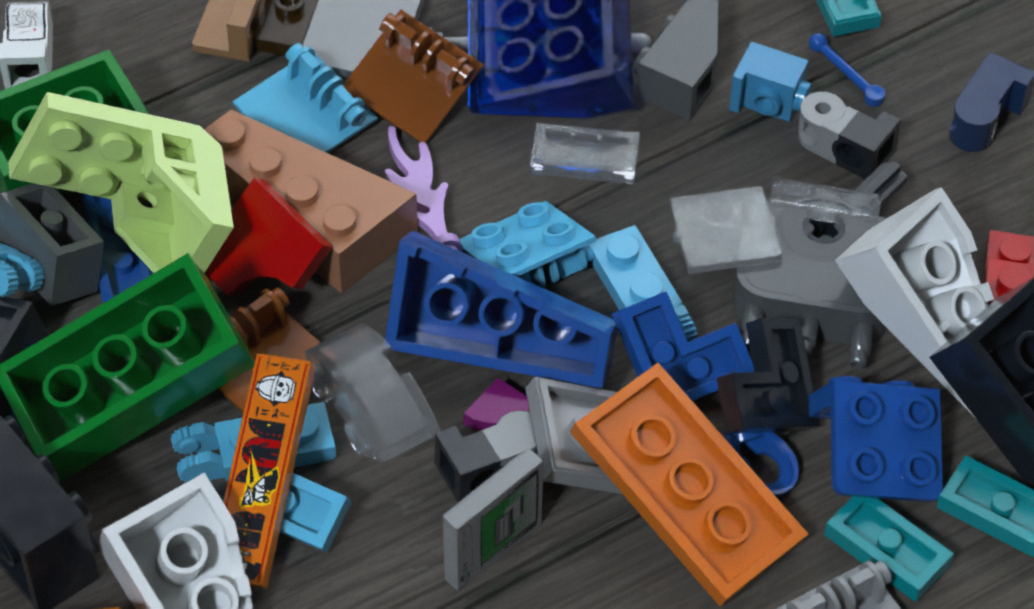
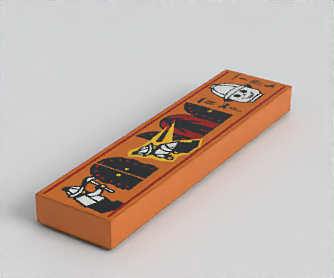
(266, 458)

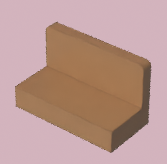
(228, 28)

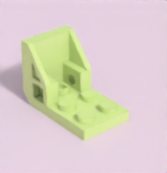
(135, 164)

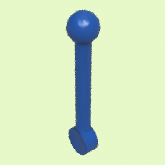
(873, 95)

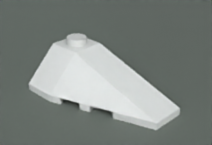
(919, 276)
(179, 552)

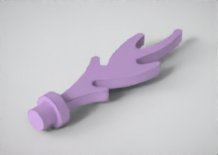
(419, 180)

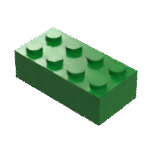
(124, 367)

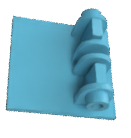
(307, 102)
(533, 244)

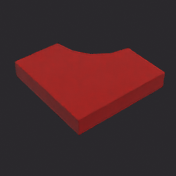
(267, 243)

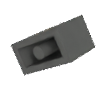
(52, 232)

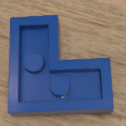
(656, 336)

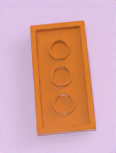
(688, 484)

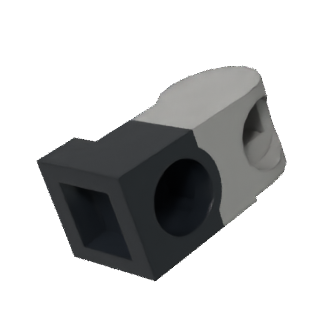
(845, 134)
(476, 457)

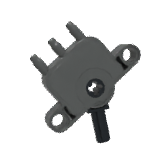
(809, 279)

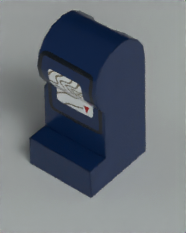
(987, 96)

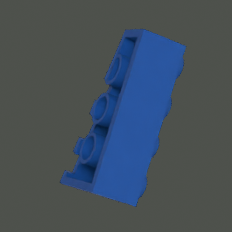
(488, 318)

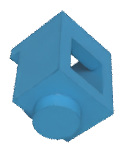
(770, 82)

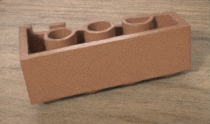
(344, 203)

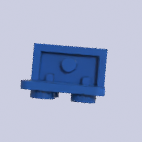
(882, 438)

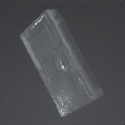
(584, 153)
(824, 201)

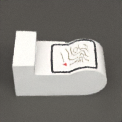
(26, 40)

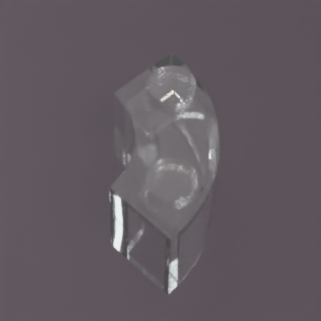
(380, 408)

